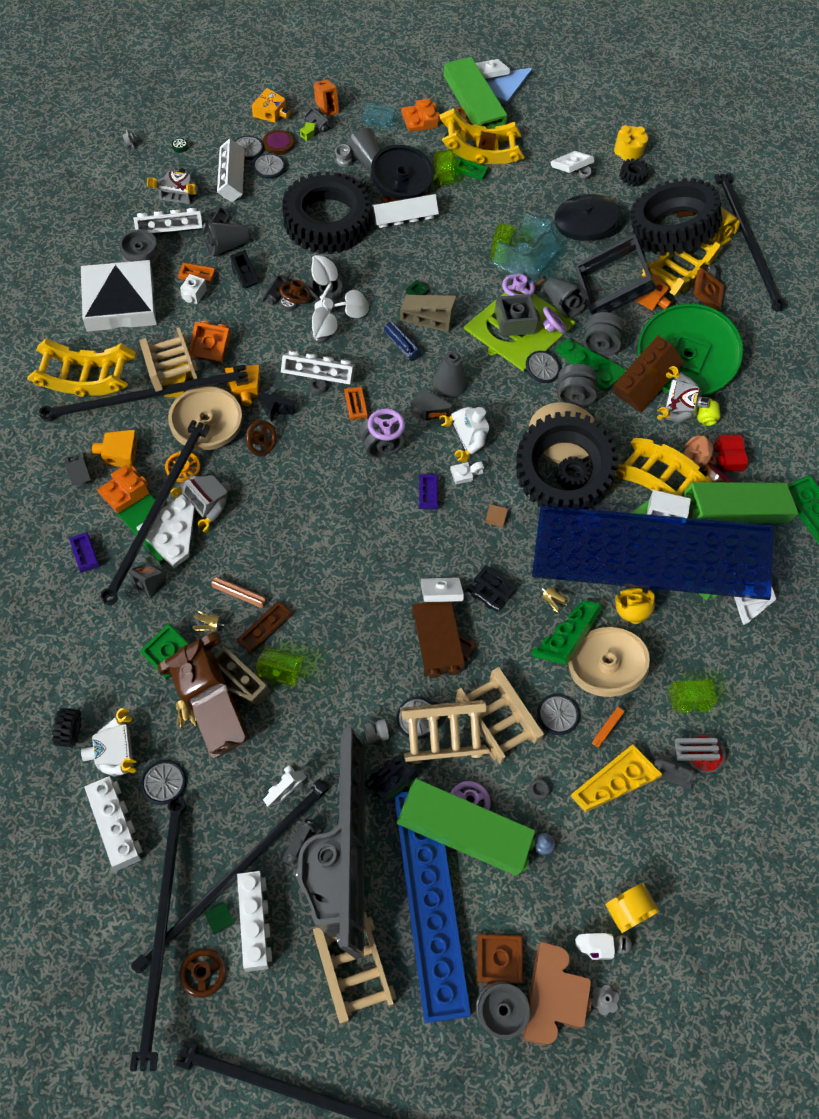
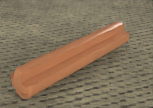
(239, 592)

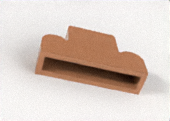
(555, 996)

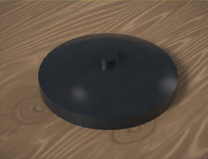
(402, 172)
(587, 217)

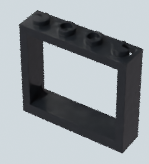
(625, 294)

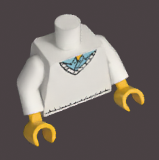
(471, 429)
(112, 747)

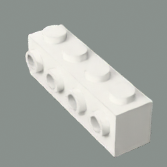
(231, 170)
(406, 209)
(169, 222)
(318, 368)
(113, 824)
(252, 921)

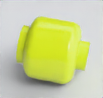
(710, 415)

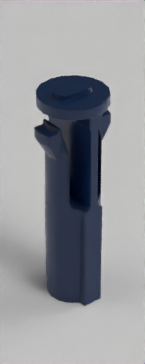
(402, 341)

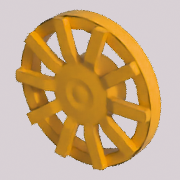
(187, 467)

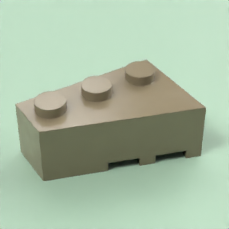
(429, 311)
(240, 679)

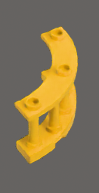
(459, 127)
(685, 283)
(105, 385)
(665, 454)

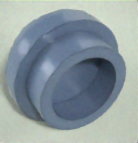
(544, 844)

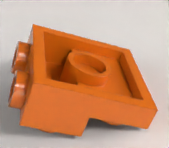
(421, 116)
(209, 341)
(124, 488)

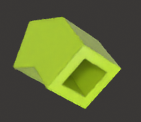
(307, 131)

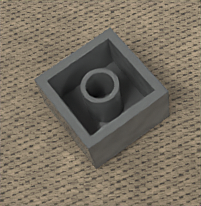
(516, 315)

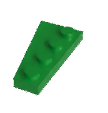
(607, 371)
(568, 635)

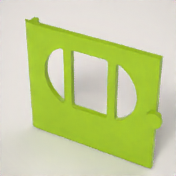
(517, 351)

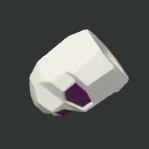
(597, 945)

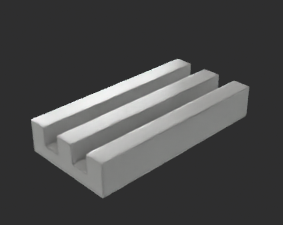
(696, 741)

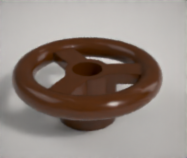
(296, 290)
(259, 437)
(188, 964)

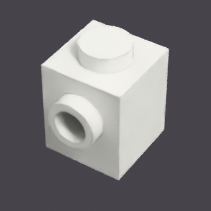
(193, 289)

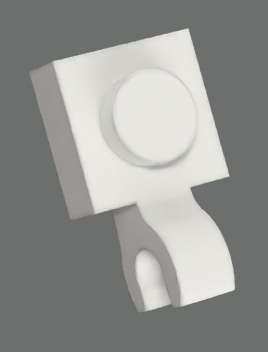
(463, 473)

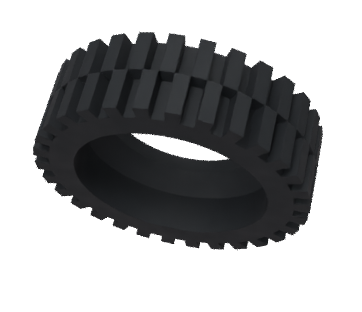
(673, 197)
(326, 235)
(574, 431)

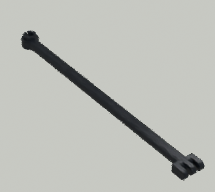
(777, 302)
(147, 393)
(111, 591)
(319, 789)
(145, 1053)
(272, 1084)

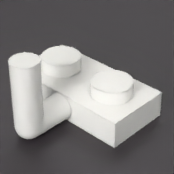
(290, 782)

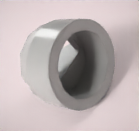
(584, 170)
(618, 944)

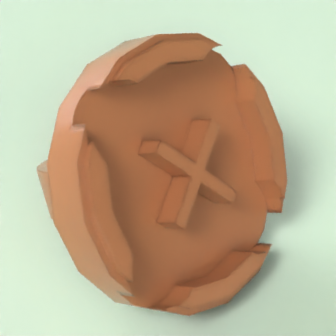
(700, 451)

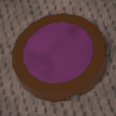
(278, 142)
(716, 474)

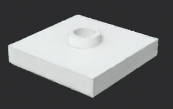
(493, 68)
(572, 161)
(441, 589)

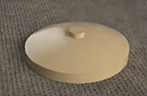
(210, 407)
(561, 450)
(610, 662)

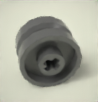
(139, 246)
(603, 333)
(577, 385)
(379, 448)
(516, 1010)

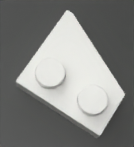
(749, 607)

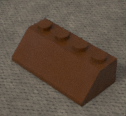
(648, 374)

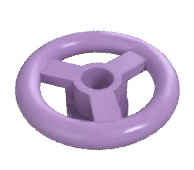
(519, 284)
(553, 321)
(386, 426)
(472, 794)

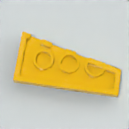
(619, 777)

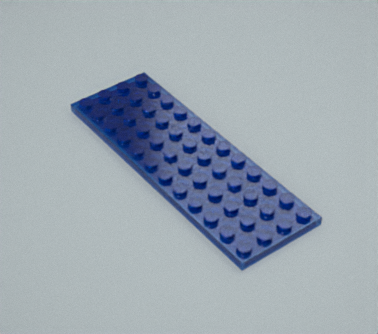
(655, 552)

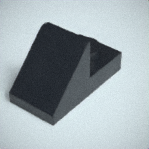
(243, 268)
(273, 403)

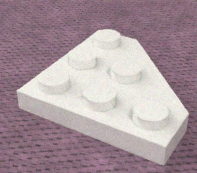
(173, 531)

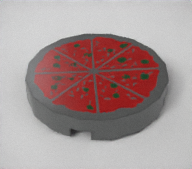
(707, 767)

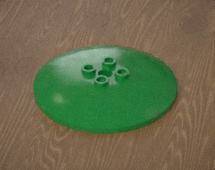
(706, 334)

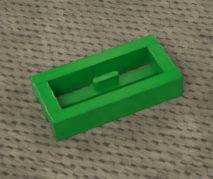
(469, 171)

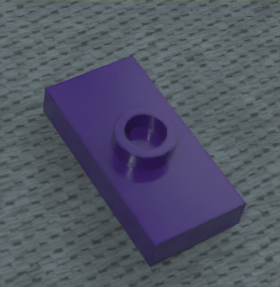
(428, 491)
(84, 552)

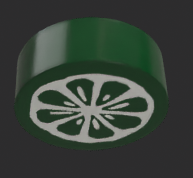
(179, 145)

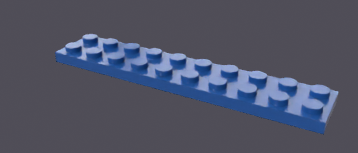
(433, 925)

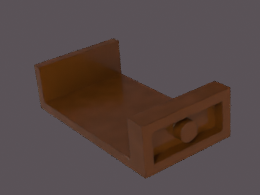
(438, 638)

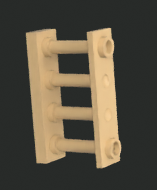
(152, 359)
(453, 711)
(519, 715)
(338, 985)

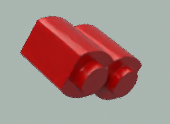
(731, 453)

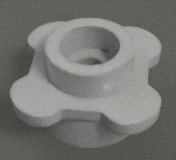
(129, 138)

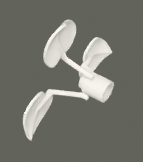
(323, 322)

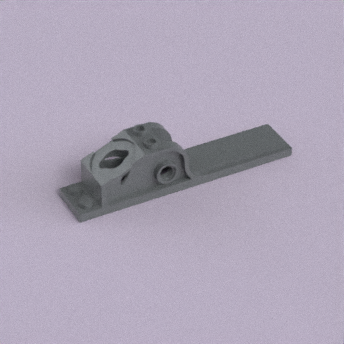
(333, 862)

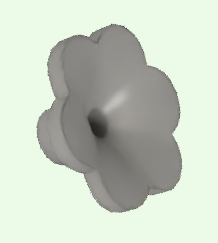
(600, 1002)

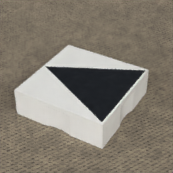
(117, 295)

